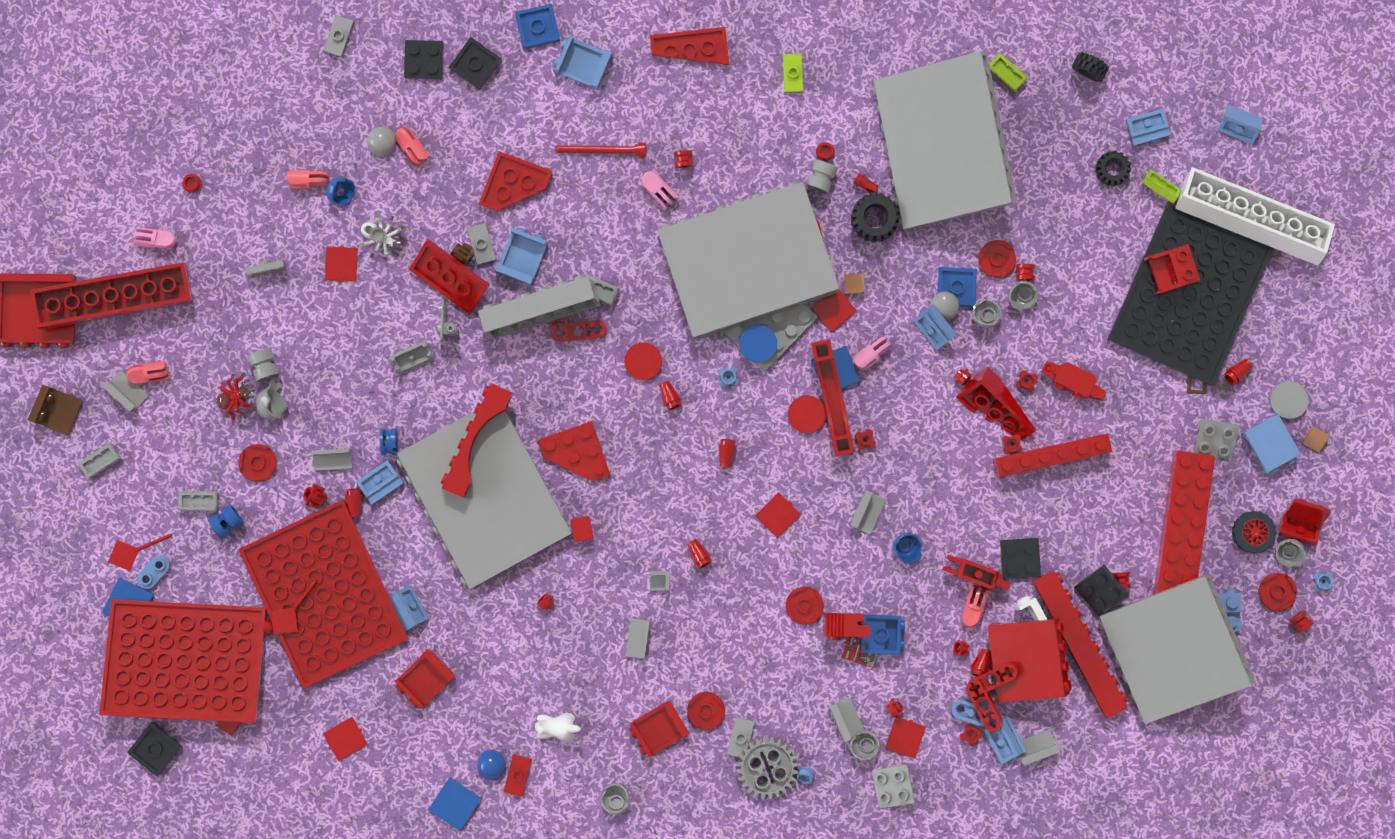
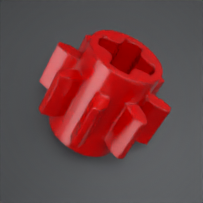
(315, 496)

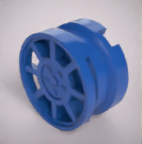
(391, 438)

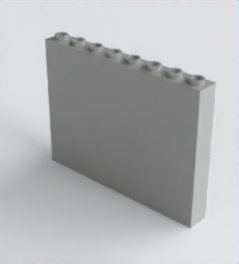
(944, 141)
(748, 260)
(505, 509)

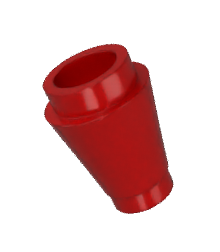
(1238, 371)
(670, 396)
(726, 452)
(354, 501)
(699, 554)
(981, 663)

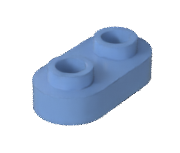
(154, 573)
(969, 713)

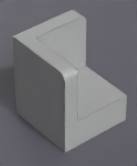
(659, 580)

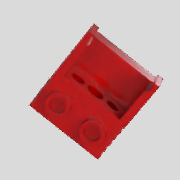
(1173, 269)
(844, 625)

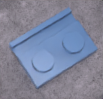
(1148, 127)
(934, 327)
(379, 482)
(1005, 741)

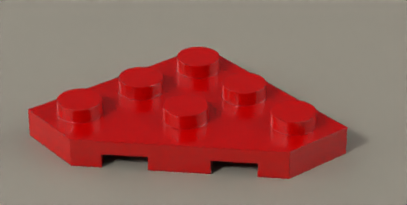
(512, 182)
(577, 451)

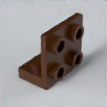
(55, 409)

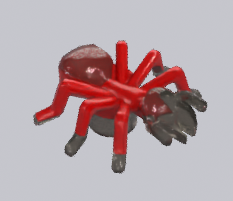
(235, 396)

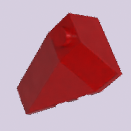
(990, 396)

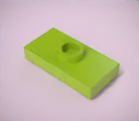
(1007, 72)
(792, 73)
(1161, 186)

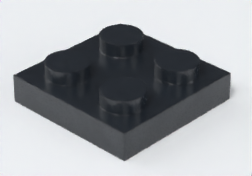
(423, 59)
(475, 63)
(1020, 558)
(1101, 590)
(154, 749)

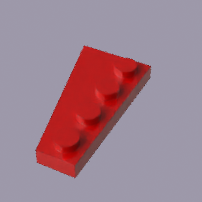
(693, 45)

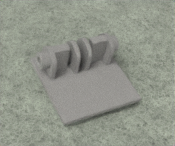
(445, 329)
(1216, 438)
(893, 786)

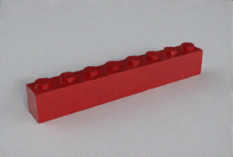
(1081, 647)

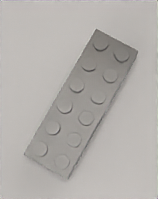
(539, 307)

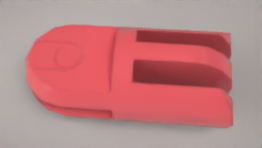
(411, 146)
(307, 179)
(148, 372)
(972, 612)

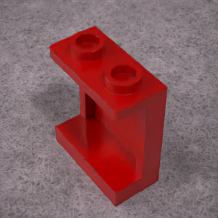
(424, 679)
(658, 728)

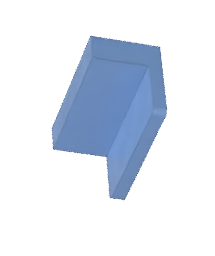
(1240, 124)
(408, 607)

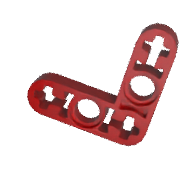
(569, 328)
(985, 687)

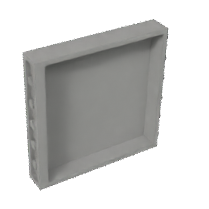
(1177, 649)

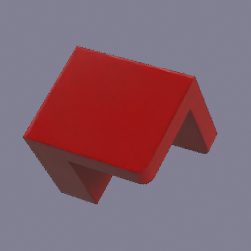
(582, 529)

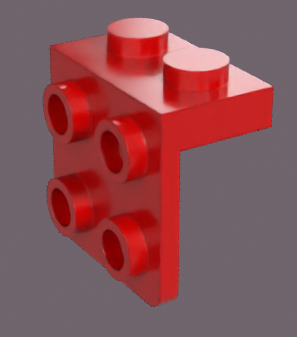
(1303, 521)

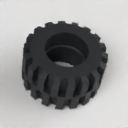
(867, 232)

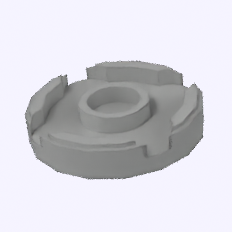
(1289, 400)

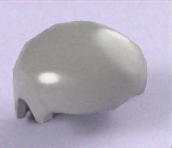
(381, 141)
(1027, 290)
(946, 304)
(993, 316)
(1293, 548)
(872, 745)
(616, 806)

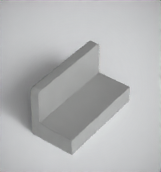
(127, 393)
(332, 459)
(867, 512)
(637, 638)
(846, 718)
(1038, 747)

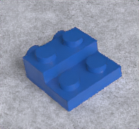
(884, 634)

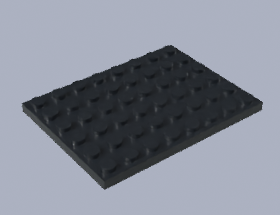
(1198, 322)

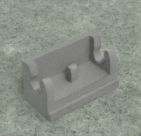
(412, 357)

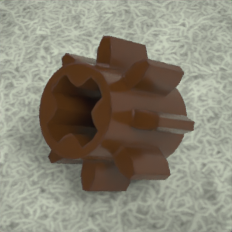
(462, 253)

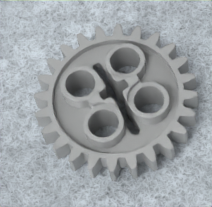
(751, 774)

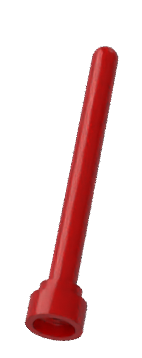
(638, 149)

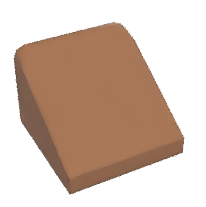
(854, 284)
(1315, 439)

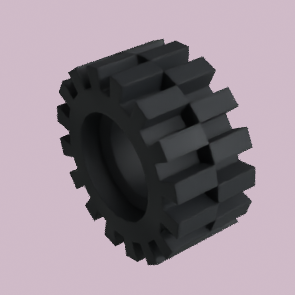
(1090, 66)
(1118, 158)

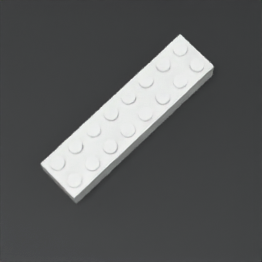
(1255, 216)

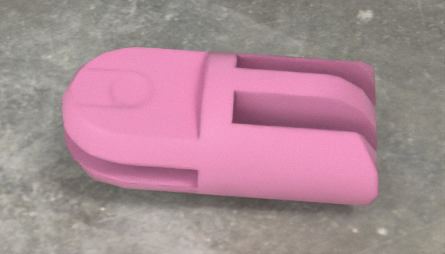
(654, 185)
(154, 238)
(868, 356)

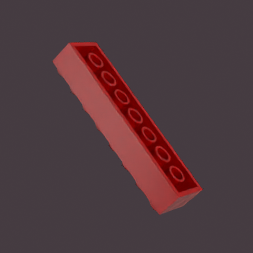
(111, 296)
(1184, 519)

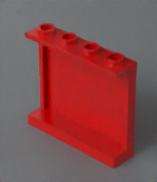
(17, 311)
(1037, 652)

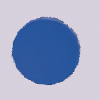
(758, 343)

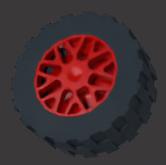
(1254, 532)

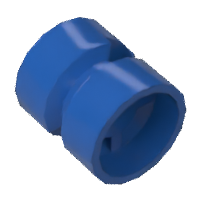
(231, 517)

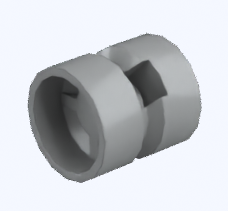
(821, 178)
(263, 365)

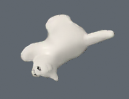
(559, 727)

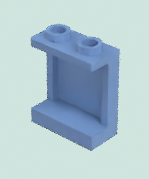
(582, 62)
(522, 255)
(1272, 444)

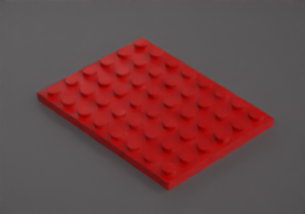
(346, 610)
(183, 661)

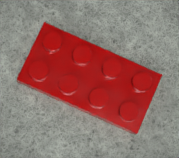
(449, 276)

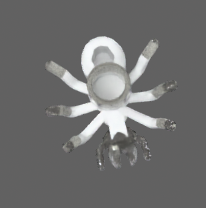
(380, 236)

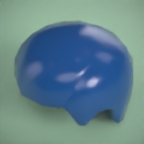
(334, 185)
(902, 542)
(491, 765)

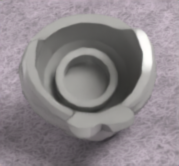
(270, 403)

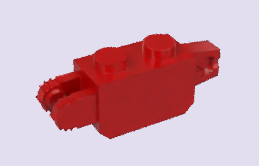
(1073, 379)
(977, 574)

